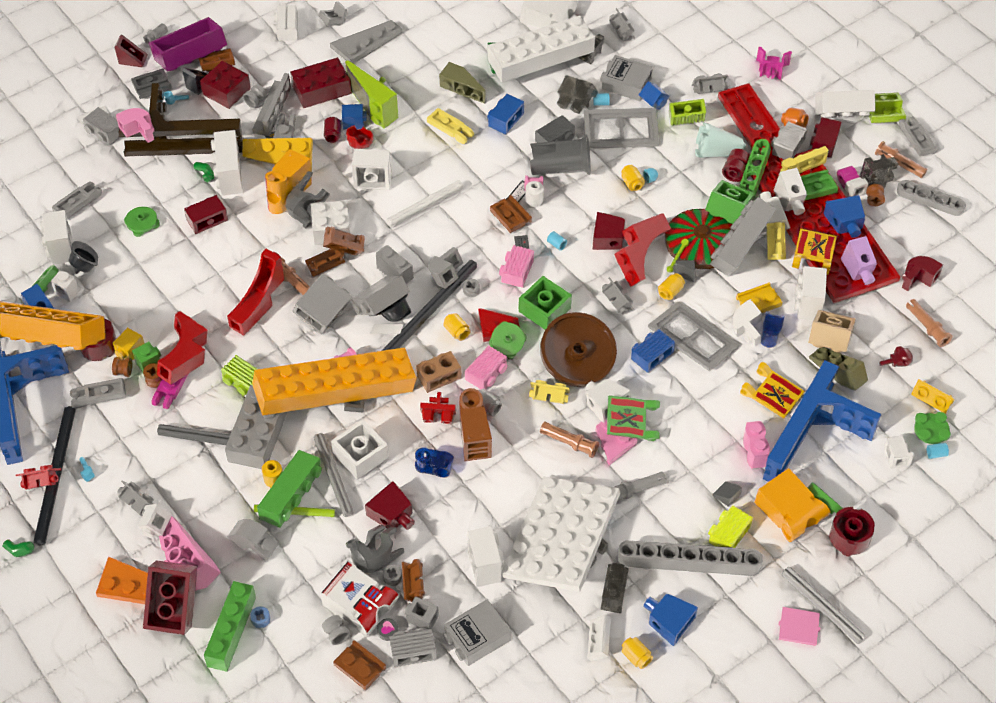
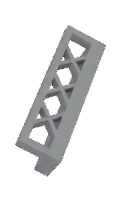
(272, 106)

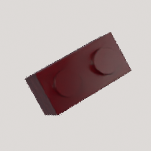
(826, 135)
(206, 214)

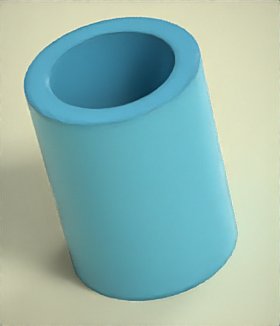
(601, 99)
(557, 240)
(937, 450)

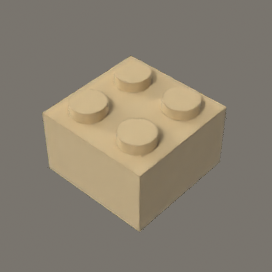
(831, 331)

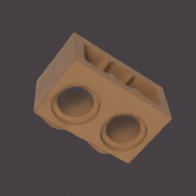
(438, 371)

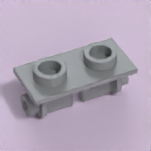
(619, 20)
(703, 83)
(612, 291)
(130, 493)

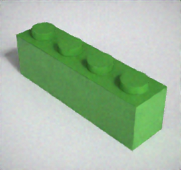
(289, 488)
(230, 626)

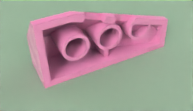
(183, 549)

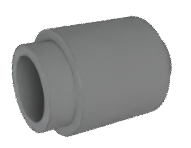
(491, 403)

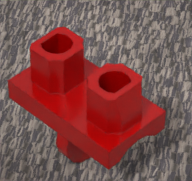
(435, 407)

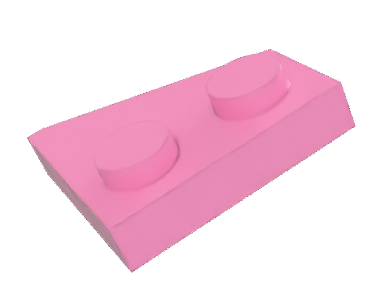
(613, 445)

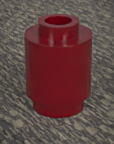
(332, 129)

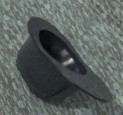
(82, 257)
(396, 311)

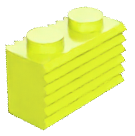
(730, 529)

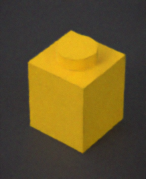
(127, 342)

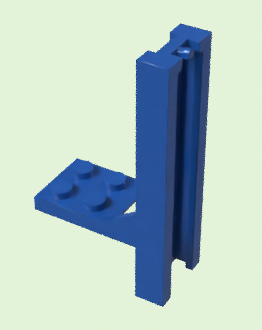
(33, 366)
(846, 415)

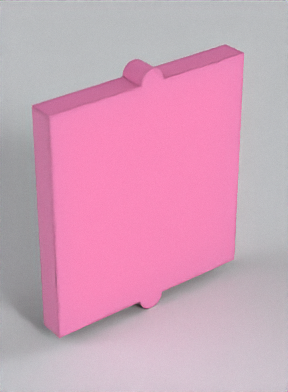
(799, 626)

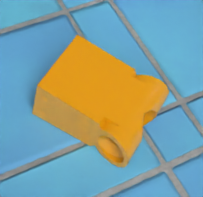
(284, 178)
(790, 504)

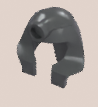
(298, 201)
(366, 556)

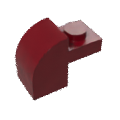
(922, 269)

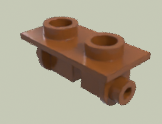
(325, 261)
(412, 585)

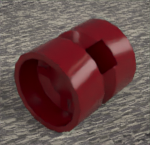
(735, 165)

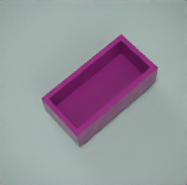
(188, 44)

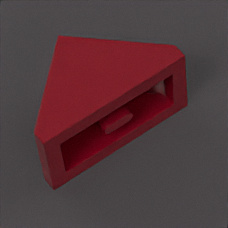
(129, 53)

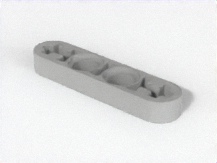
(929, 200)

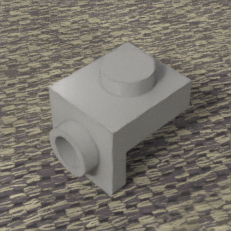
(335, 15)

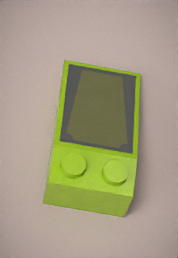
(376, 97)

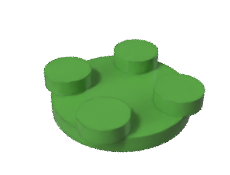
(141, 220)
(508, 339)
(932, 427)

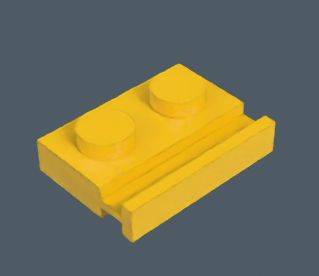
(762, 296)

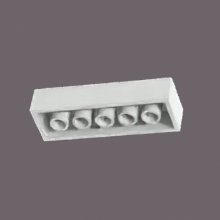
(540, 48)

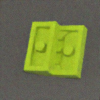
(887, 108)

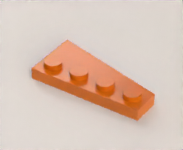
(122, 582)

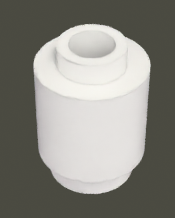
(534, 193)

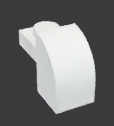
(743, 321)

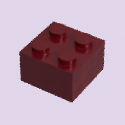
(225, 84)

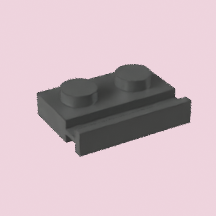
(144, 82)

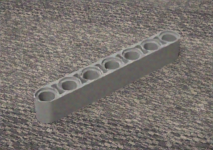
(698, 553)

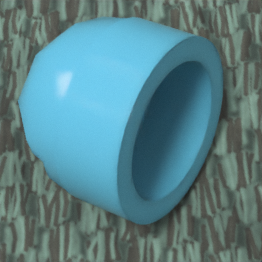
(650, 175)

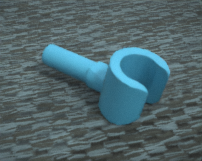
(170, 98)
(87, 473)

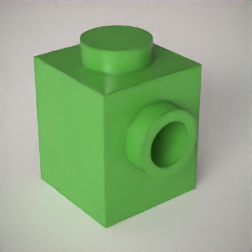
(146, 355)

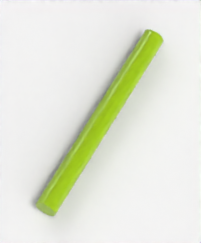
(309, 511)

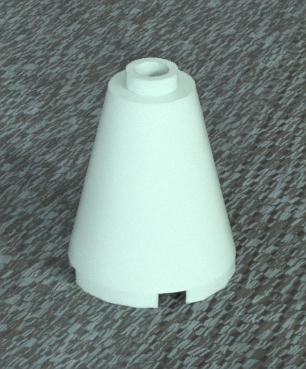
(716, 142)

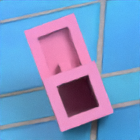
(134, 121)

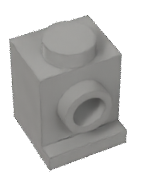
(421, 607)

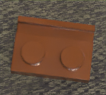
(214, 58)
(510, 214)
(359, 665)

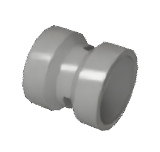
(254, 96)
(335, 629)

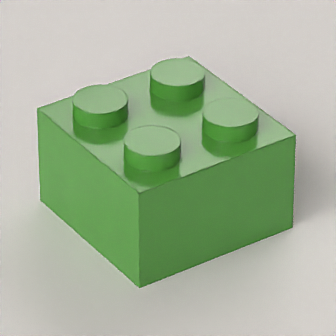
(728, 201)
(544, 302)

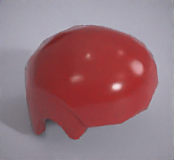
(359, 138)

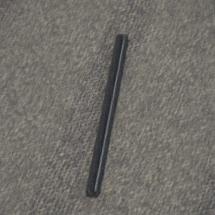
(430, 307)
(57, 462)

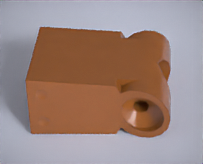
(474, 426)

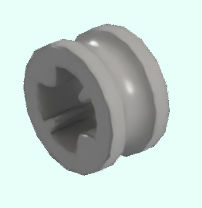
(469, 291)
(395, 580)

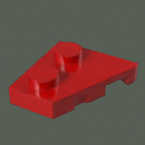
(490, 320)

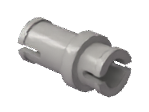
(155, 33)

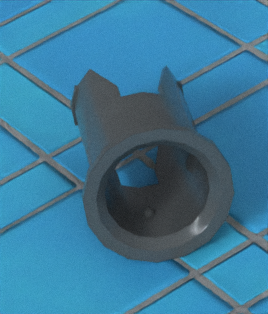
(561, 156)

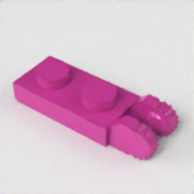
(168, 391)

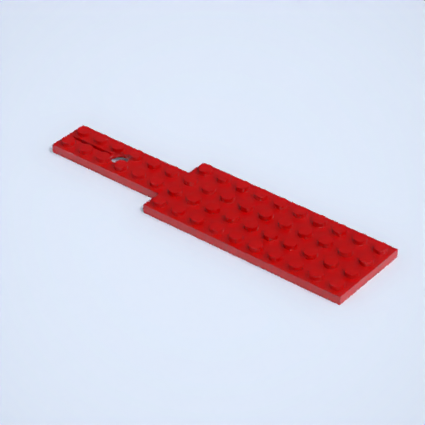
(839, 281)

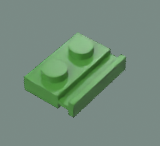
(818, 184)

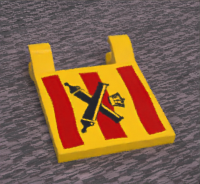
(814, 247)
(775, 391)

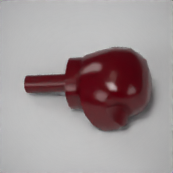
(901, 358)

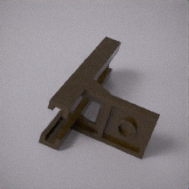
(185, 146)

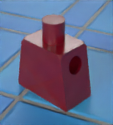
(608, 232)
(390, 508)

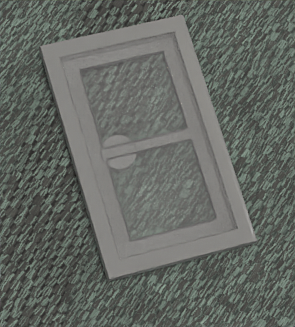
(621, 127)
(694, 336)

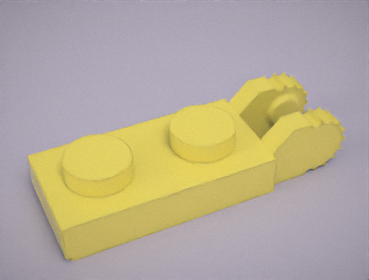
(450, 125)
(806, 161)

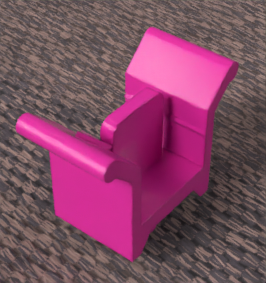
(772, 66)

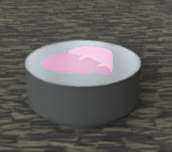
(387, 628)

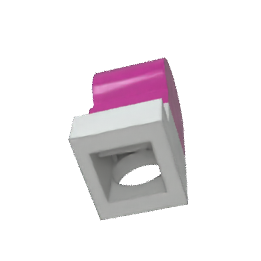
(852, 181)

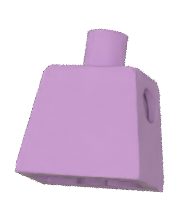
(859, 260)

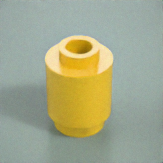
(632, 178)
(671, 286)
(456, 326)
(271, 471)
(637, 652)

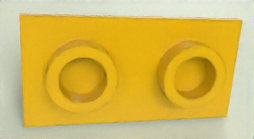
(932, 396)

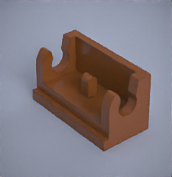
(340, 240)

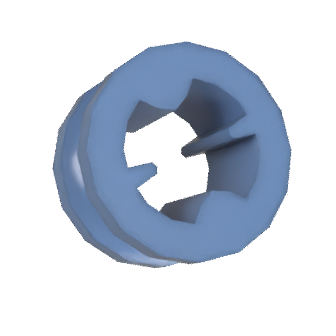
(257, 611)

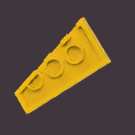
(273, 149)

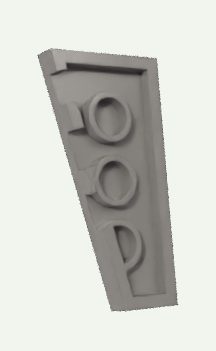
(365, 42)

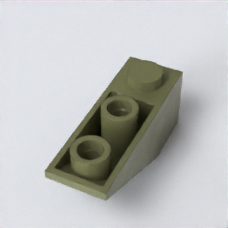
(462, 82)
(850, 372)

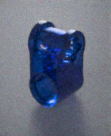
(771, 329)
(435, 463)

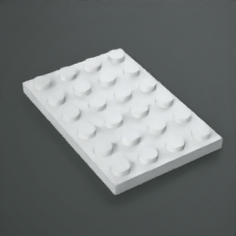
(561, 533)

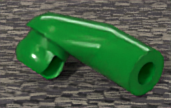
(206, 169)
(19, 549)

